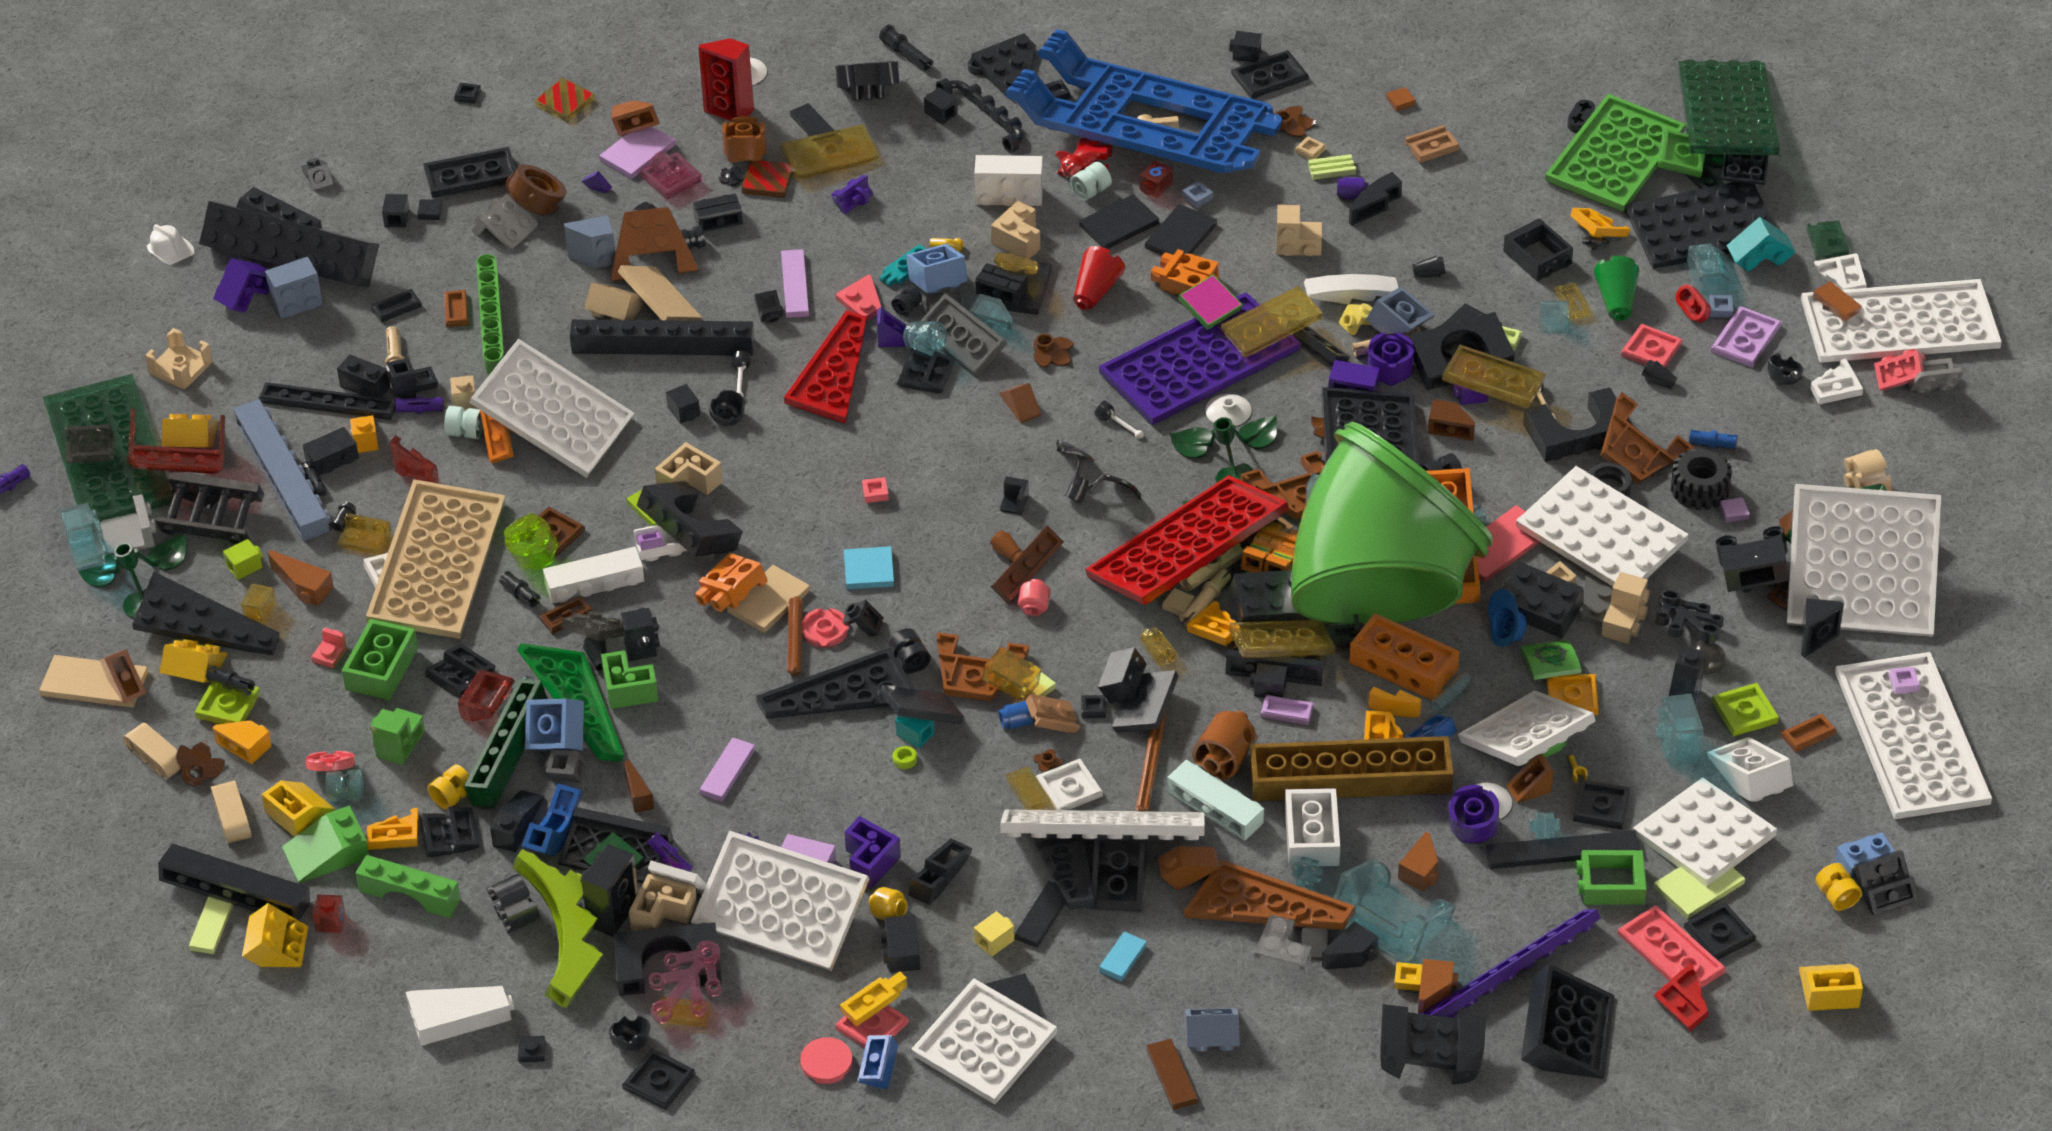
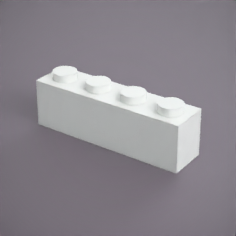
(593, 575)

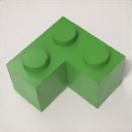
(628, 685)
(396, 734)

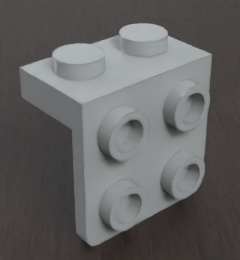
(506, 222)
(1936, 374)
(130, 528)

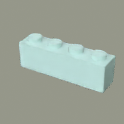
(1215, 799)

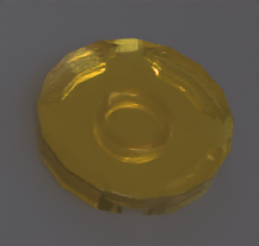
(1015, 263)

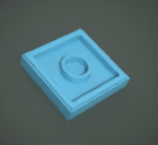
(868, 567)

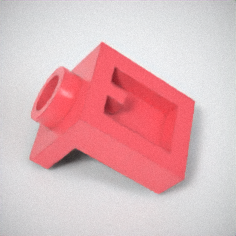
(330, 649)

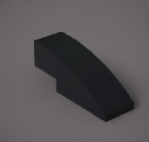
(1375, 198)
(939, 871)

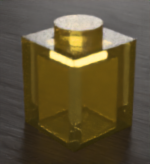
(259, 603)

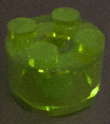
(531, 542)

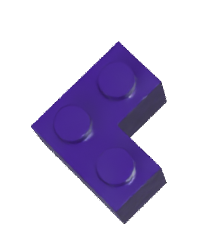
(240, 284)
(872, 849)

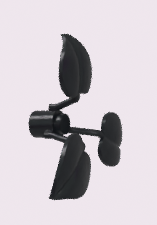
(1079, 485)

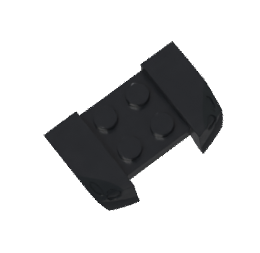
(1431, 1042)

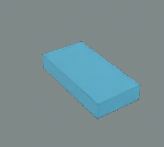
(1122, 956)

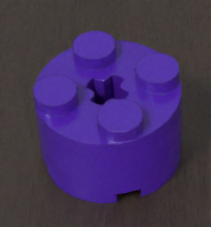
(1393, 356)
(1474, 814)

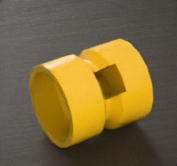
(449, 789)
(1838, 886)

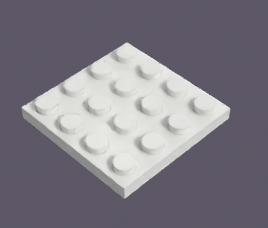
(1526, 728)
(1704, 831)
(984, 1041)

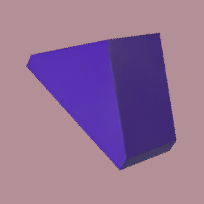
(889, 330)

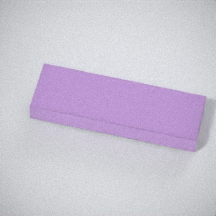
(727, 769)

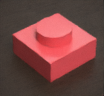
(875, 490)

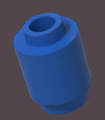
(1015, 715)

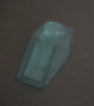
(993, 314)

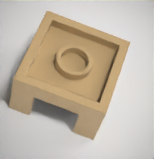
(179, 363)

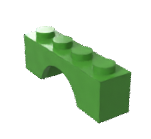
(433, 892)

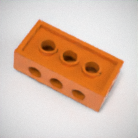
(1404, 656)

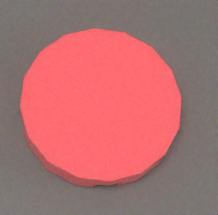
(819, 632)
(330, 762)
(826, 1060)

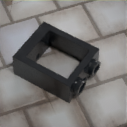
(1538, 231)

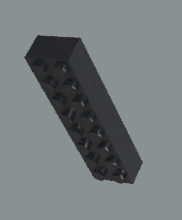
(285, 241)

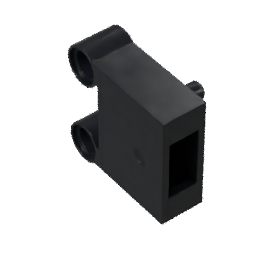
(866, 75)
(1754, 562)

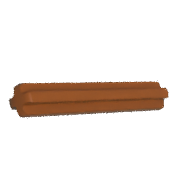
(794, 642)

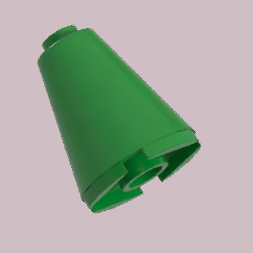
(1617, 285)

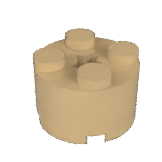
(1866, 470)

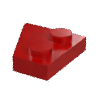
(1684, 998)

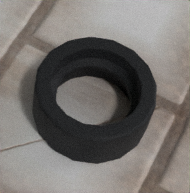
(1615, 472)

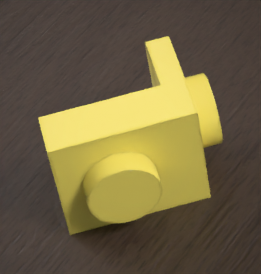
(1354, 317)

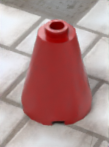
(1096, 276)

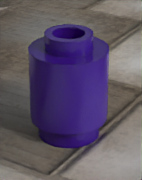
(1351, 187)

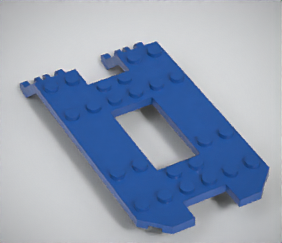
(1113, 87)

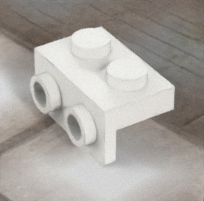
(671, 548)

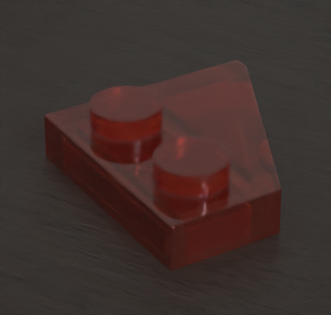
(412, 463)

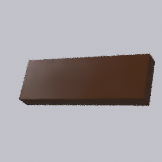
(1171, 1074)

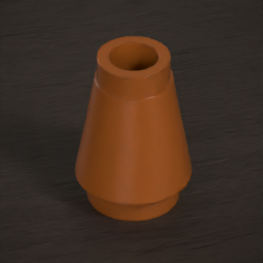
(1005, 545)

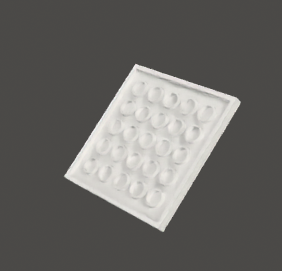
(1869, 553)

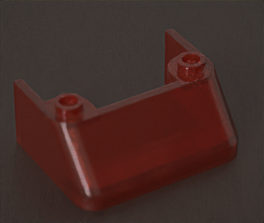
(176, 458)

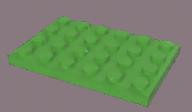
(1613, 152)

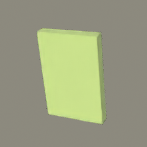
(1690, 895)

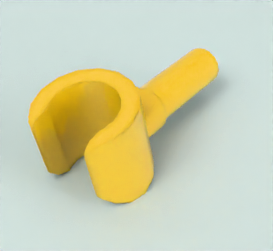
(1577, 770)

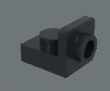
(864, 616)

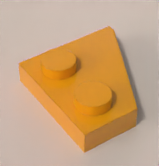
(1598, 224)
(1381, 726)
(394, 832)

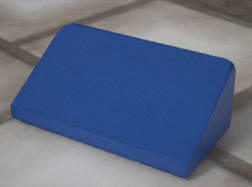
(1435, 727)
(878, 1061)

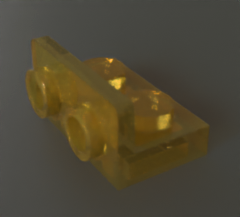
(365, 534)

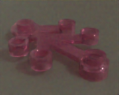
(687, 978)

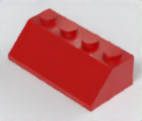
(726, 78)

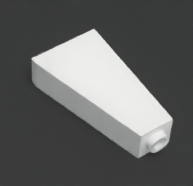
(457, 1011)

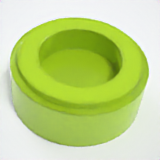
(904, 757)

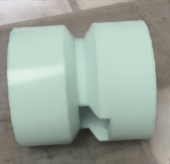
(1090, 181)
(463, 422)

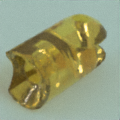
(1157, 646)

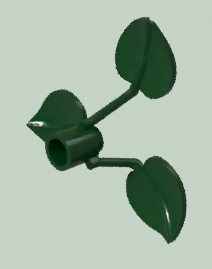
(1194, 441)
(165, 555)

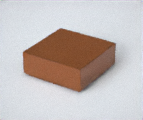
(1400, 99)

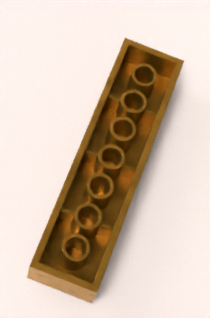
(1352, 767)

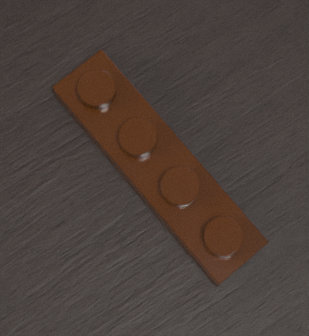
(1027, 564)

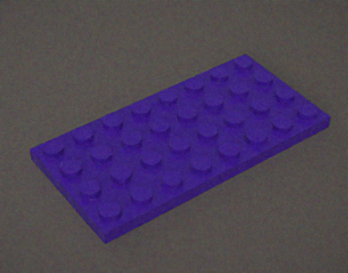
(1187, 366)

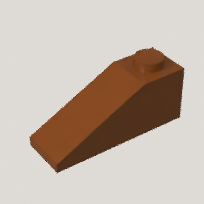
(303, 579)

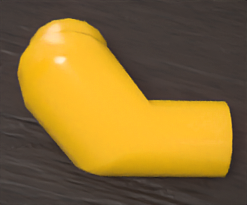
(956, 243)

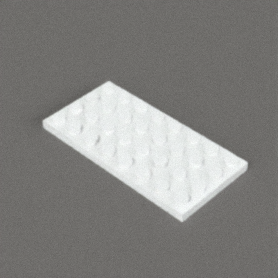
(1903, 318)
(1913, 738)
(1109, 823)

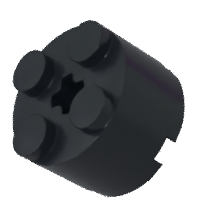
(513, 903)

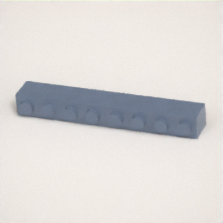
(281, 470)

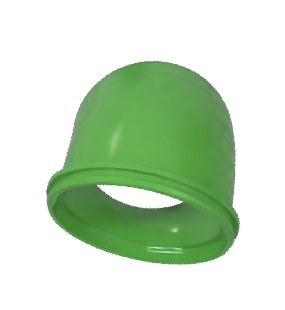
(1380, 537)

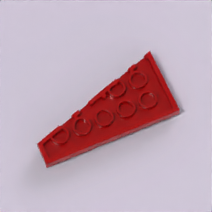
(830, 375)

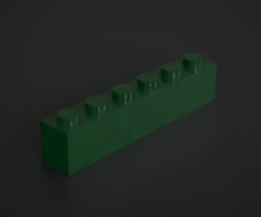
(503, 747)

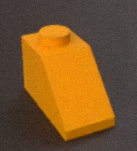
(364, 433)
(243, 739)

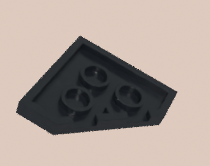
(1005, 60)

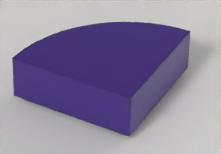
(597, 182)

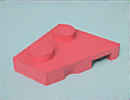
(860, 297)

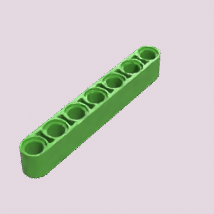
(490, 311)

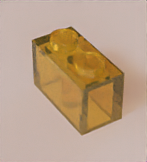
(1012, 674)

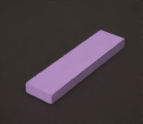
(794, 283)

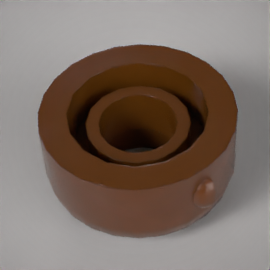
(536, 190)

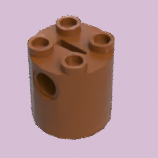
(1225, 744)

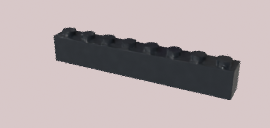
(661, 337)

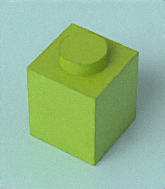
(243, 559)

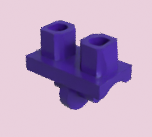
(853, 194)

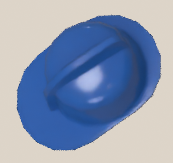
(1505, 620)

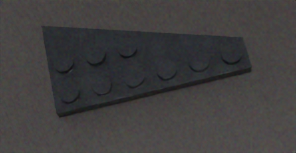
(185, 614)

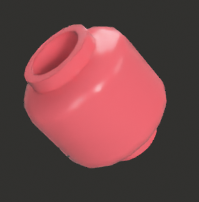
(1034, 597)

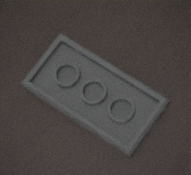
(967, 336)

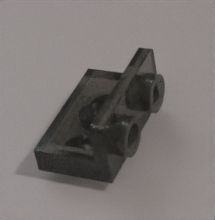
(89, 443)

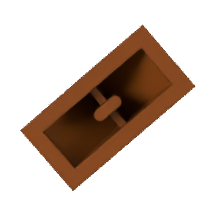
(1021, 402)
(1532, 780)

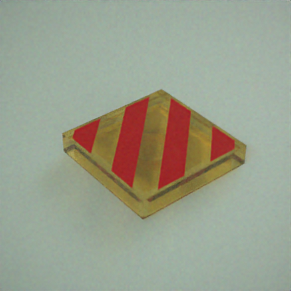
(565, 99)

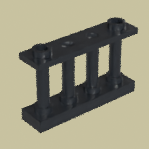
(206, 486)

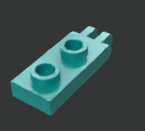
(898, 271)

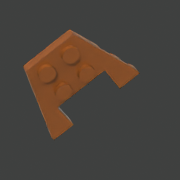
(651, 233)
(1635, 450)
(1292, 489)
(964, 674)

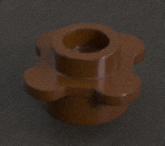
(1047, 760)

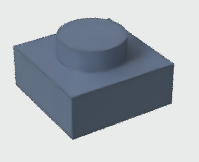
(1197, 194)
(1721, 306)

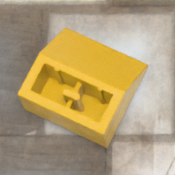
(186, 432)
(190, 660)
(294, 806)
(274, 939)
(1831, 987)

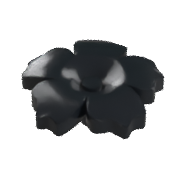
(731, 176)
(1594, 241)

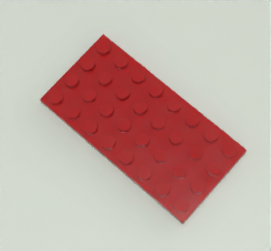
(1186, 539)

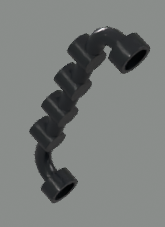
(1010, 142)

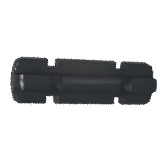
(312, 475)

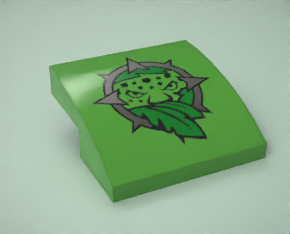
(1551, 659)

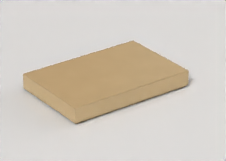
(770, 602)

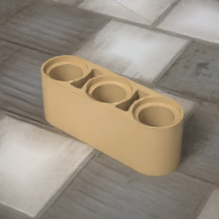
(153, 749)
(231, 812)

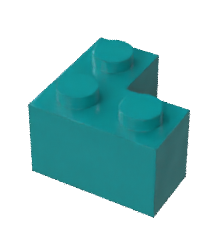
(1760, 242)

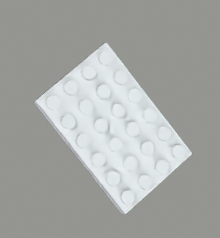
(552, 408)
(1601, 528)
(781, 900)

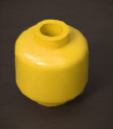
(887, 903)

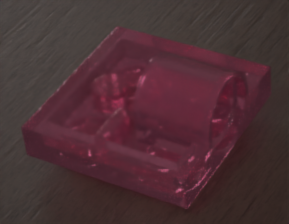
(670, 174)

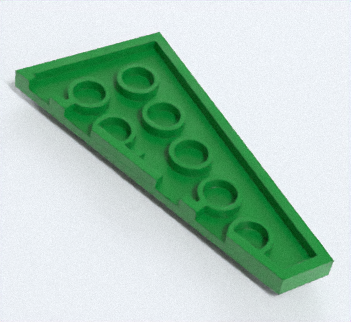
(569, 676)

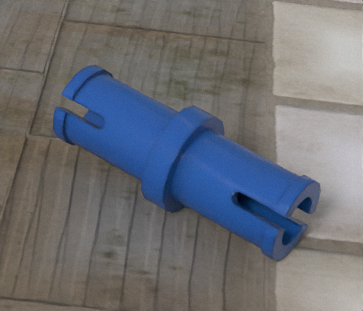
(1713, 439)

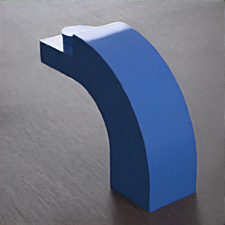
(554, 829)

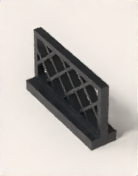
(1299, 668)
(606, 824)

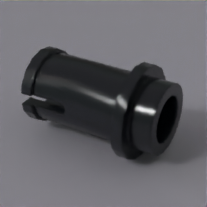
(339, 521)

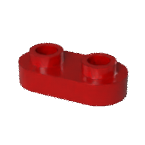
(1695, 307)

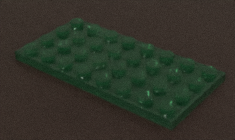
(1728, 107)
(108, 484)

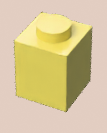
(994, 933)

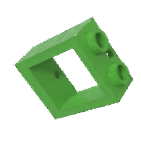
(1612, 894)

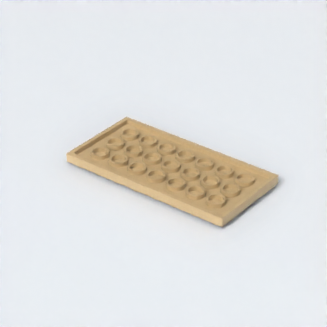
(436, 558)

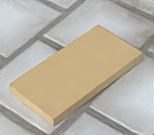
(659, 293)
(83, 681)

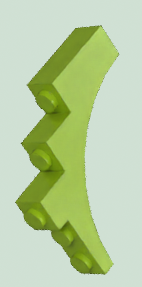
(573, 925)

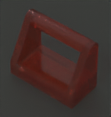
(483, 682)

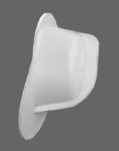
(169, 245)

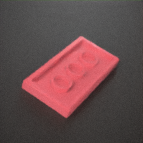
(1507, 545)
(1669, 946)

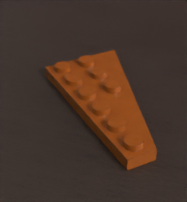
(1251, 897)

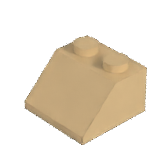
(613, 302)

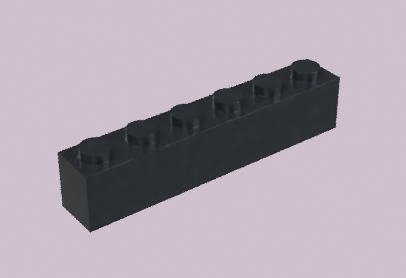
(231, 882)

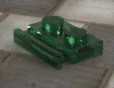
(1827, 239)

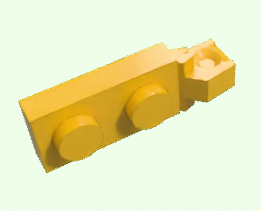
(873, 998)

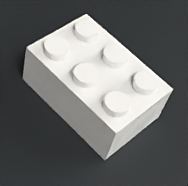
(1008, 180)
(1312, 826)

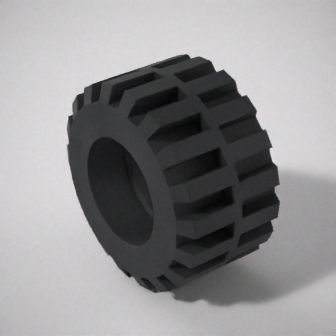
(1701, 478)

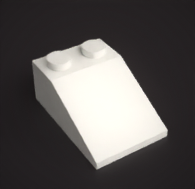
(1752, 768)

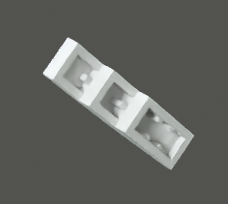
(1349, 286)

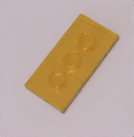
(830, 152)
(1271, 321)
(1494, 376)
(1281, 638)

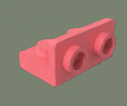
(1899, 370)

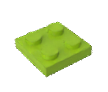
(225, 705)
(1745, 709)

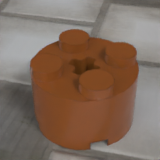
(744, 139)

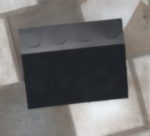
(1567, 1024)

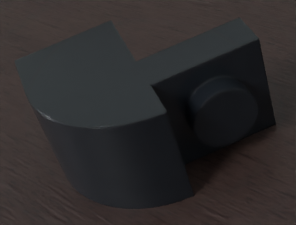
(407, 381)

